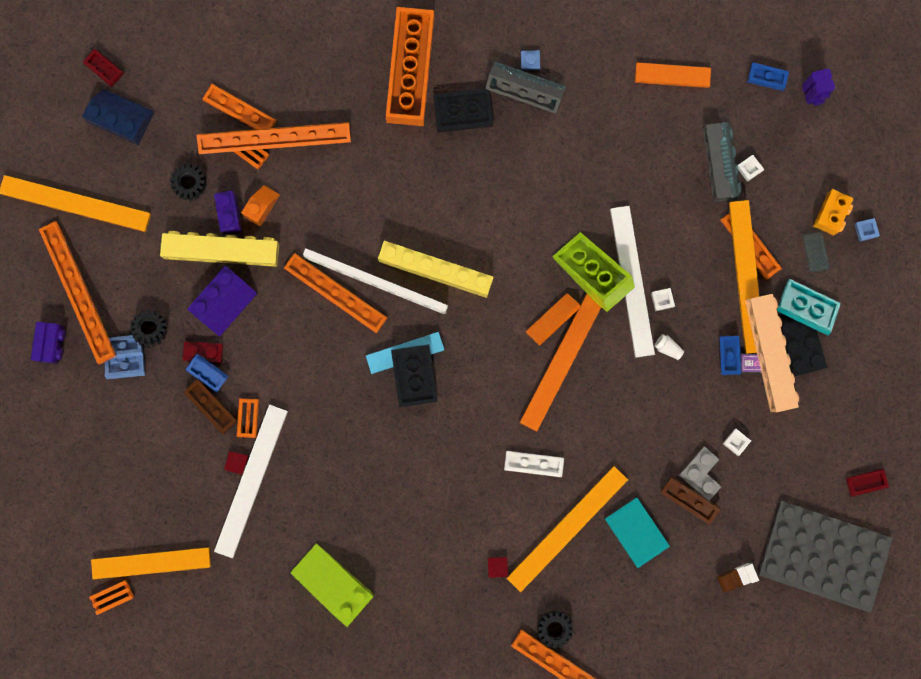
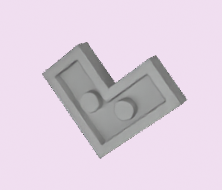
(696, 473)

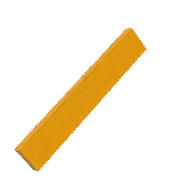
(151, 563)

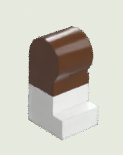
(737, 577)

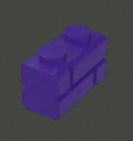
(818, 87)
(228, 212)
(47, 343)

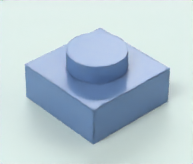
(530, 60)
(866, 229)

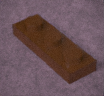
(210, 406)
(690, 500)

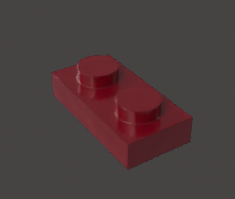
(210, 351)

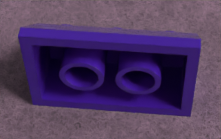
(222, 301)

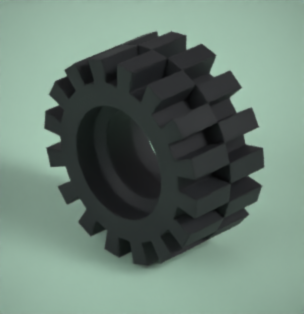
(185, 171)
(140, 337)
(560, 640)

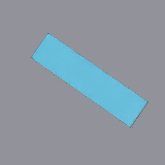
(383, 359)

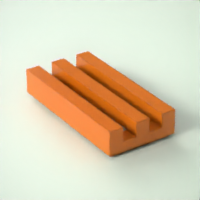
(261, 160)
(248, 413)
(96, 604)

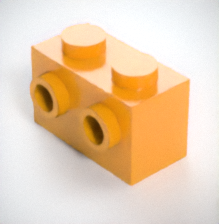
(833, 212)

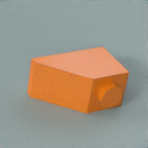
(260, 205)

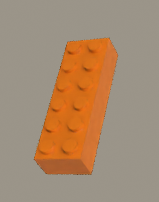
(410, 66)

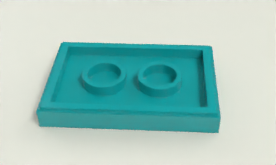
(808, 307)
(637, 532)

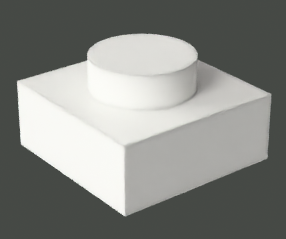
(750, 168)
(662, 299)
(736, 442)

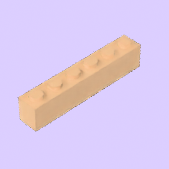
(772, 353)

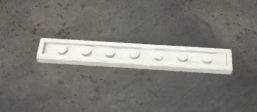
(375, 281)
(635, 298)
(251, 481)

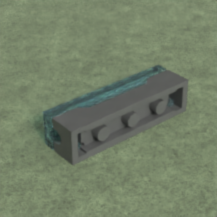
(525, 87)
(721, 162)

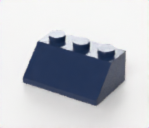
(118, 116)

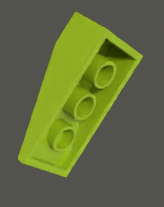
(594, 271)
(332, 585)

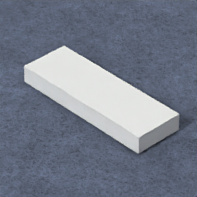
(534, 464)

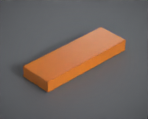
(553, 319)

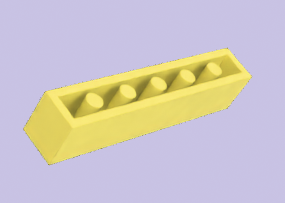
(219, 249)
(435, 269)

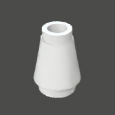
(669, 347)

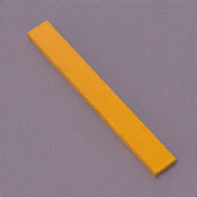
(75, 203)
(745, 265)
(567, 528)

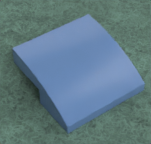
(128, 361)

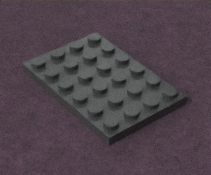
(825, 556)

